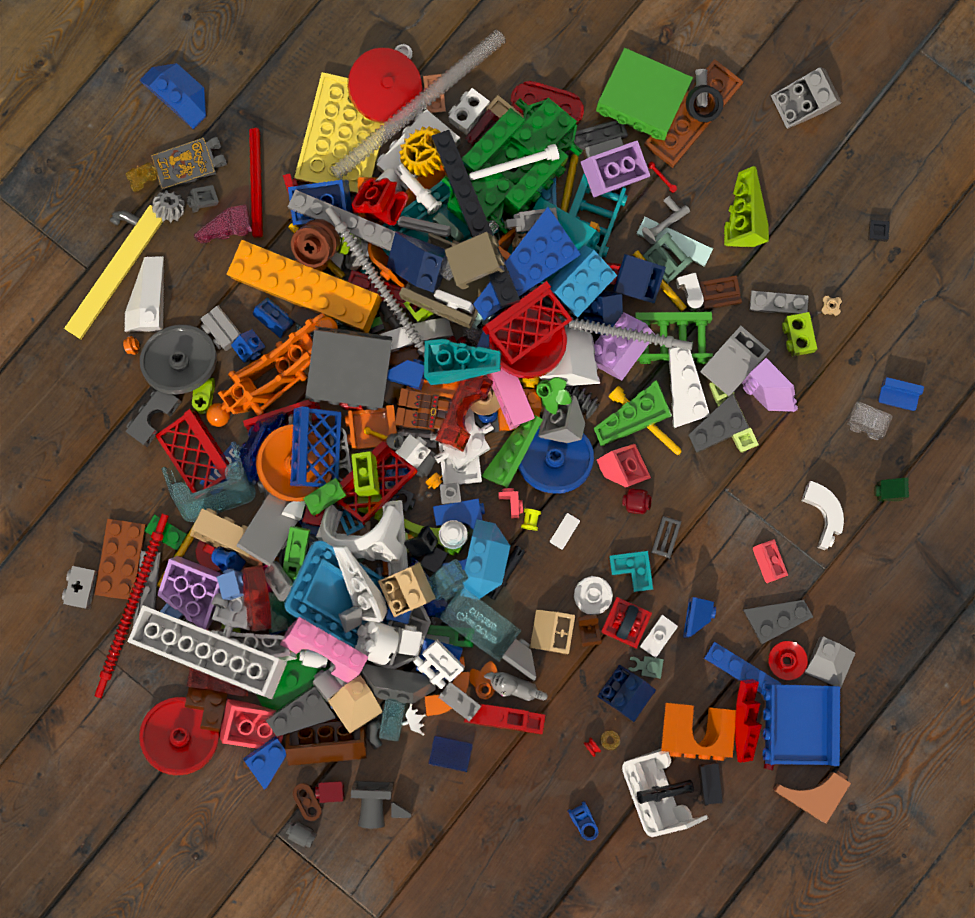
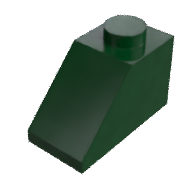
(892, 489)

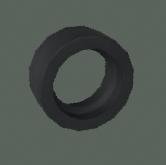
(718, 103)

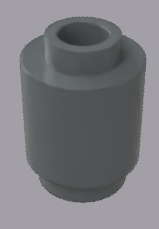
(426, 466)
(301, 834)

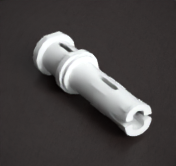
(423, 195)

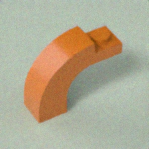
(435, 705)

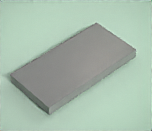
(267, 531)

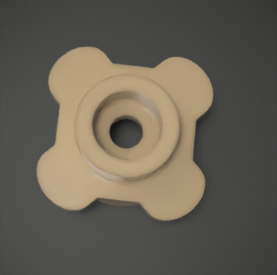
(831, 310)

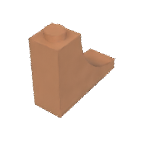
(820, 799)

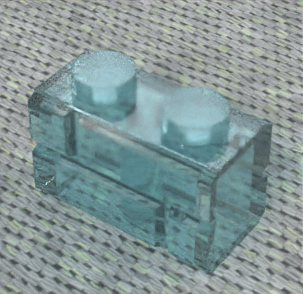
(448, 580)
(392, 720)

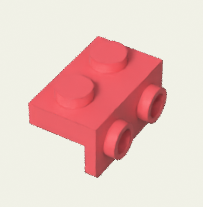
(516, 505)

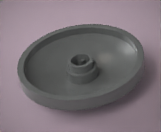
(178, 359)

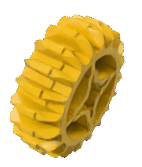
(422, 147)

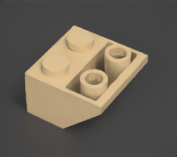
(406, 589)
(552, 631)

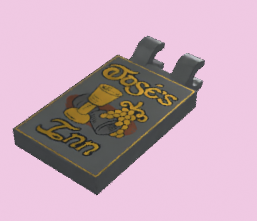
(187, 163)

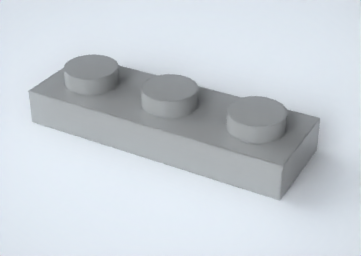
(778, 303)

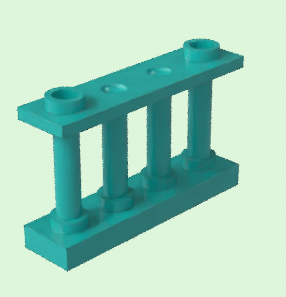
(580, 204)

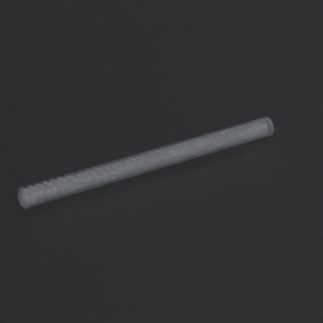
(418, 104)

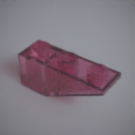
(230, 222)

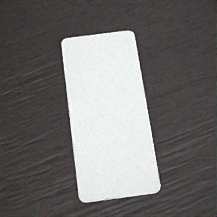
(564, 531)

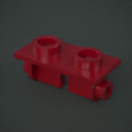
(484, 124)

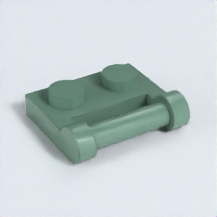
(659, 256)

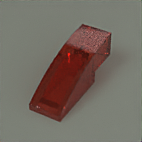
(256, 598)

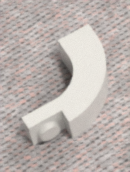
(830, 508)

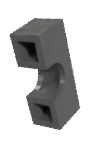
(140, 427)

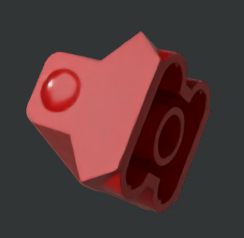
(380, 201)

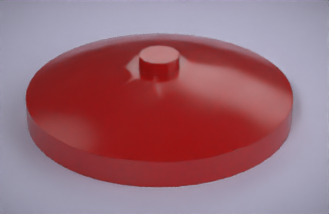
(382, 83)
(540, 359)
(173, 738)

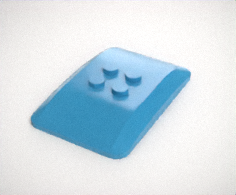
(322, 593)

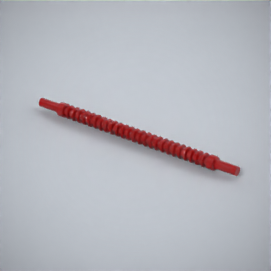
(106, 674)

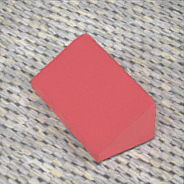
(770, 561)

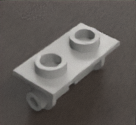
(426, 435)

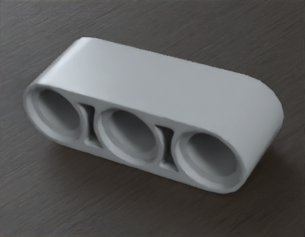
(346, 463)

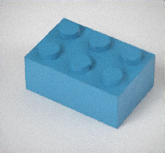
(581, 281)

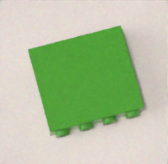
(643, 94)

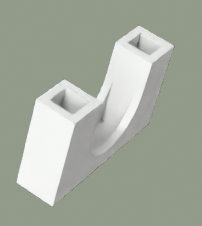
(392, 160)

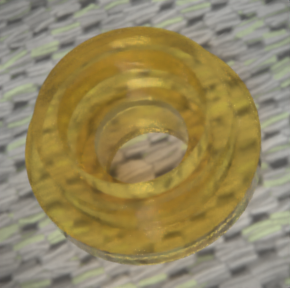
(614, 745)

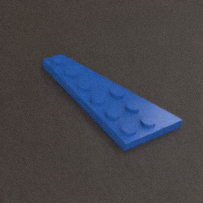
(536, 258)

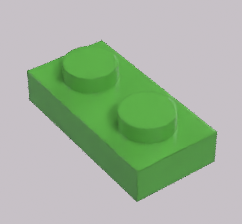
(324, 496)

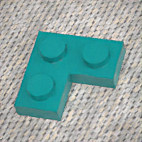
(637, 565)

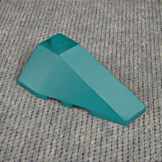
(453, 362)

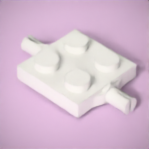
(474, 448)
(233, 616)

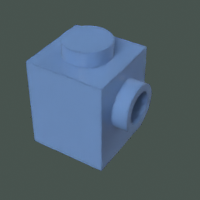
(231, 584)

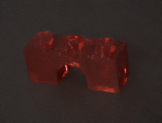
(202, 680)

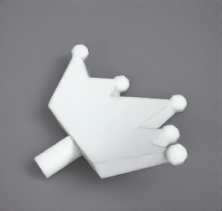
(414, 719)

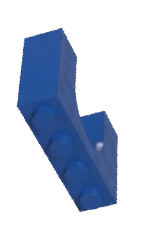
(464, 512)

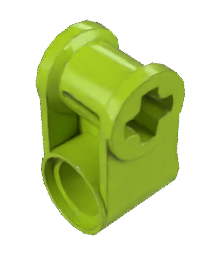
(205, 394)

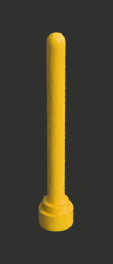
(618, 396)

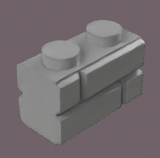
(220, 327)

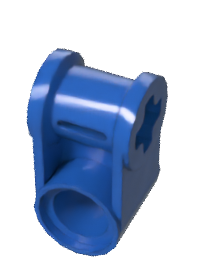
(227, 560)
(583, 820)

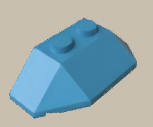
(486, 559)

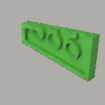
(638, 414)
(509, 457)

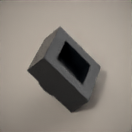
(878, 230)

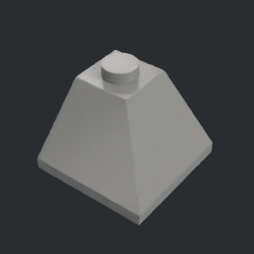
(565, 425)
(521, 658)
(829, 662)

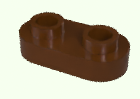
(306, 802)

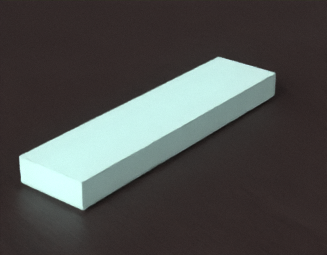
(692, 248)

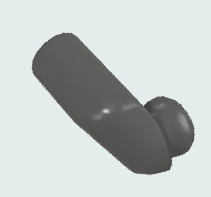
(123, 215)
(371, 733)

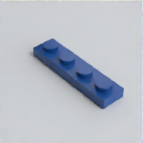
(738, 667)

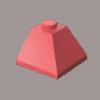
(624, 466)

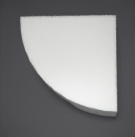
(294, 510)

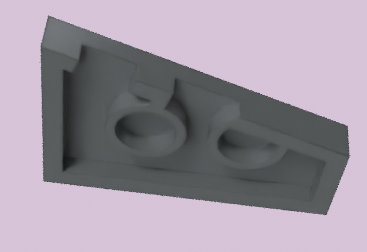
(719, 425)

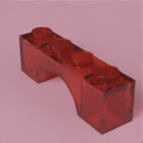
(453, 429)

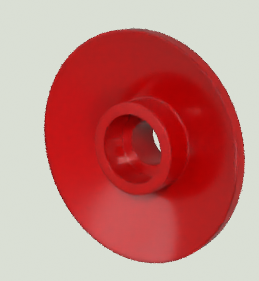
(797, 658)

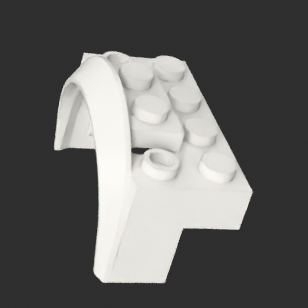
(376, 544)

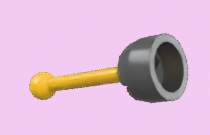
(393, 440)

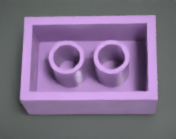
(615, 168)
(617, 354)

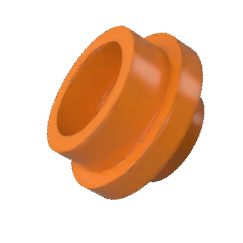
(131, 345)

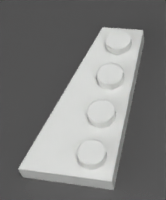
(687, 394)

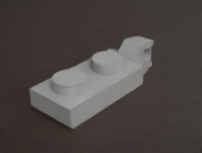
(525, 220)

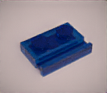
(450, 753)

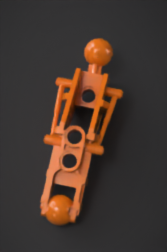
(237, 402)

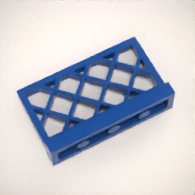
(301, 443)

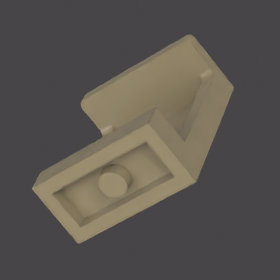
(474, 259)

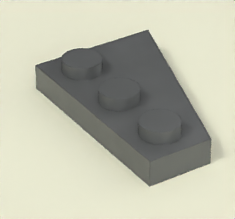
(776, 619)
(300, 713)

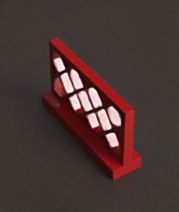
(514, 313)
(205, 440)
(382, 453)

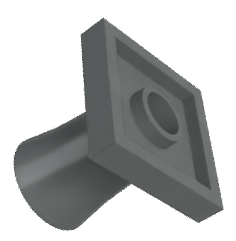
(372, 798)

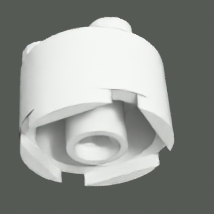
(377, 641)

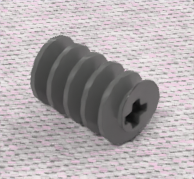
(585, 402)

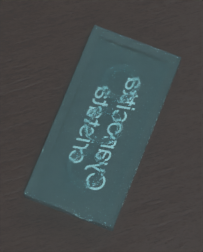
(480, 624)

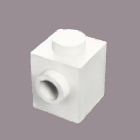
(413, 450)
(409, 640)

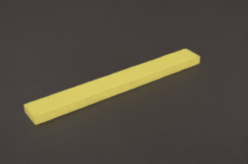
(114, 274)

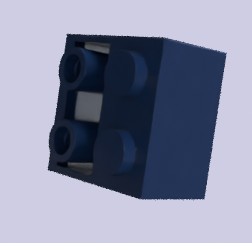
(639, 278)
(605, 309)
(626, 693)

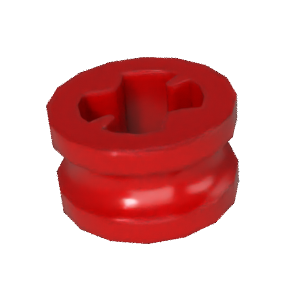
(592, 747)

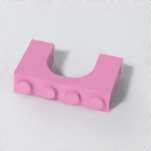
(346, 659)

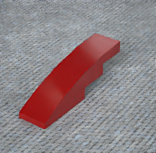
(746, 727)

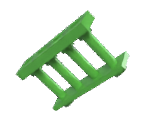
(682, 320)

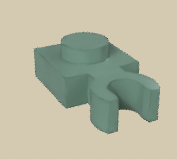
(650, 666)

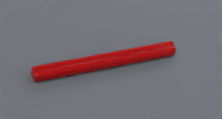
(255, 175)

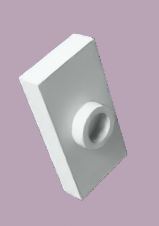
(454, 302)
(658, 636)

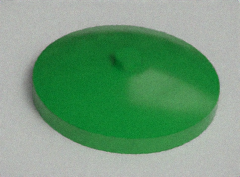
(293, 682)

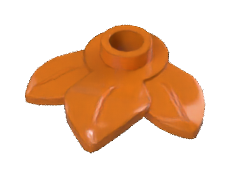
(479, 681)

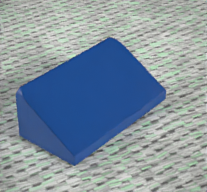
(273, 317)

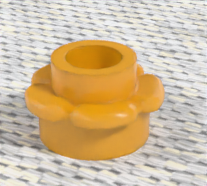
(434, 481)

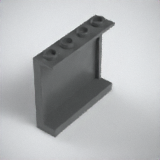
(348, 367)

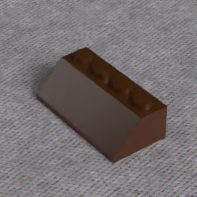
(325, 743)

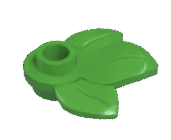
(556, 396)

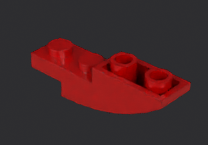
(509, 719)

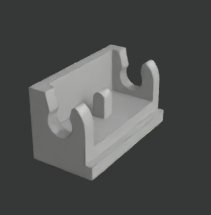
(459, 701)

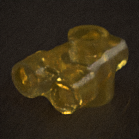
(141, 175)

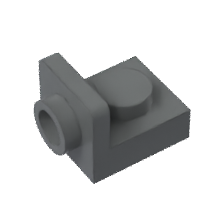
(202, 197)

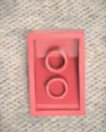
(246, 724)

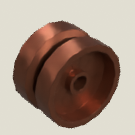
(315, 243)

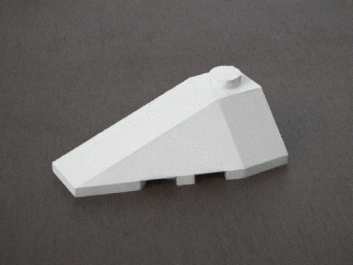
(147, 298)
(360, 586)

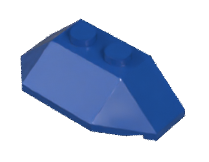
(178, 92)

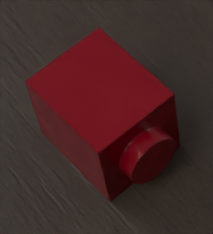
(330, 791)

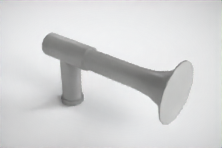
(650, 234)

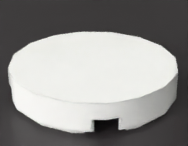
(593, 595)

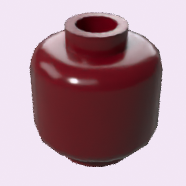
(637, 501)

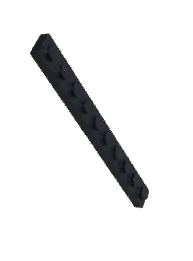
(471, 210)

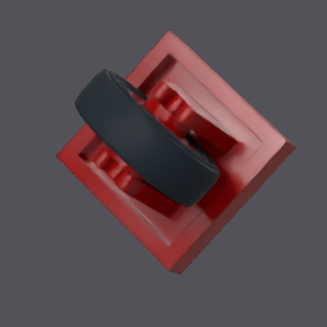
(626, 622)

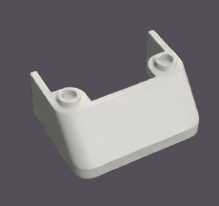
(661, 816)

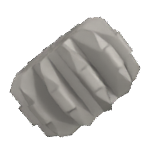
(168, 206)

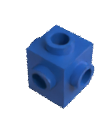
(248, 346)

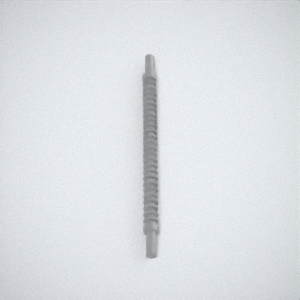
(341, 227)
(668, 341)

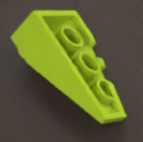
(748, 216)

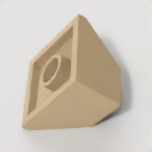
(355, 704)

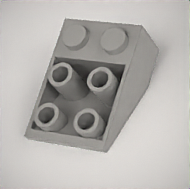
(806, 98)
(734, 361)

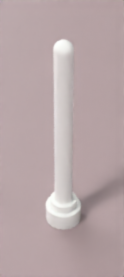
(550, 152)

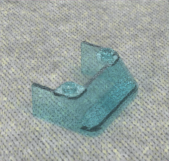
(220, 497)

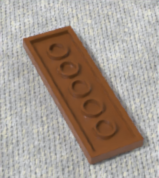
(686, 129)

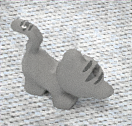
(510, 685)

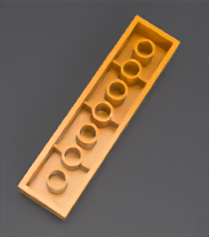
(304, 286)

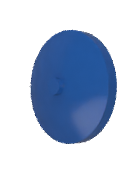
(557, 465)

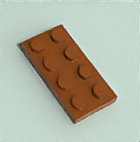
(120, 558)

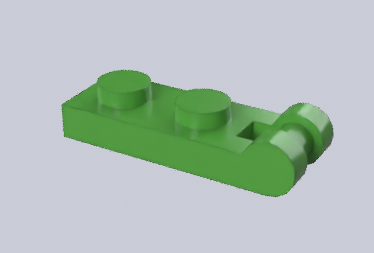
(295, 550)

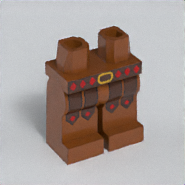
(427, 410)

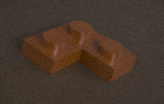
(211, 703)

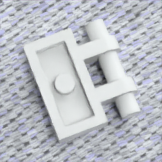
(442, 660)

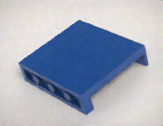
(802, 725)

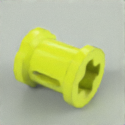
(530, 519)

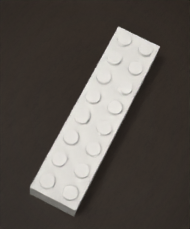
(207, 652)

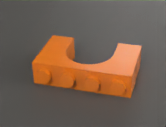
(679, 736)

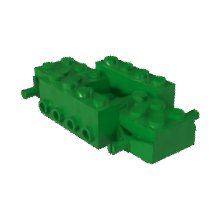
(512, 139)

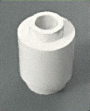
(312, 659)

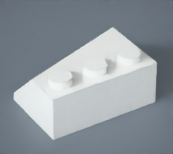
(578, 362)

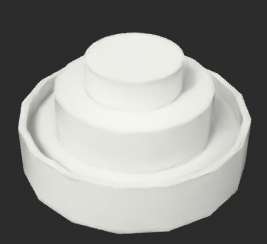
(453, 534)

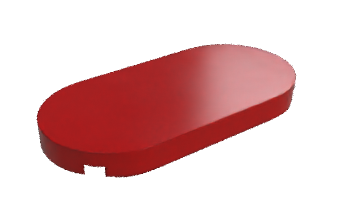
(534, 92)

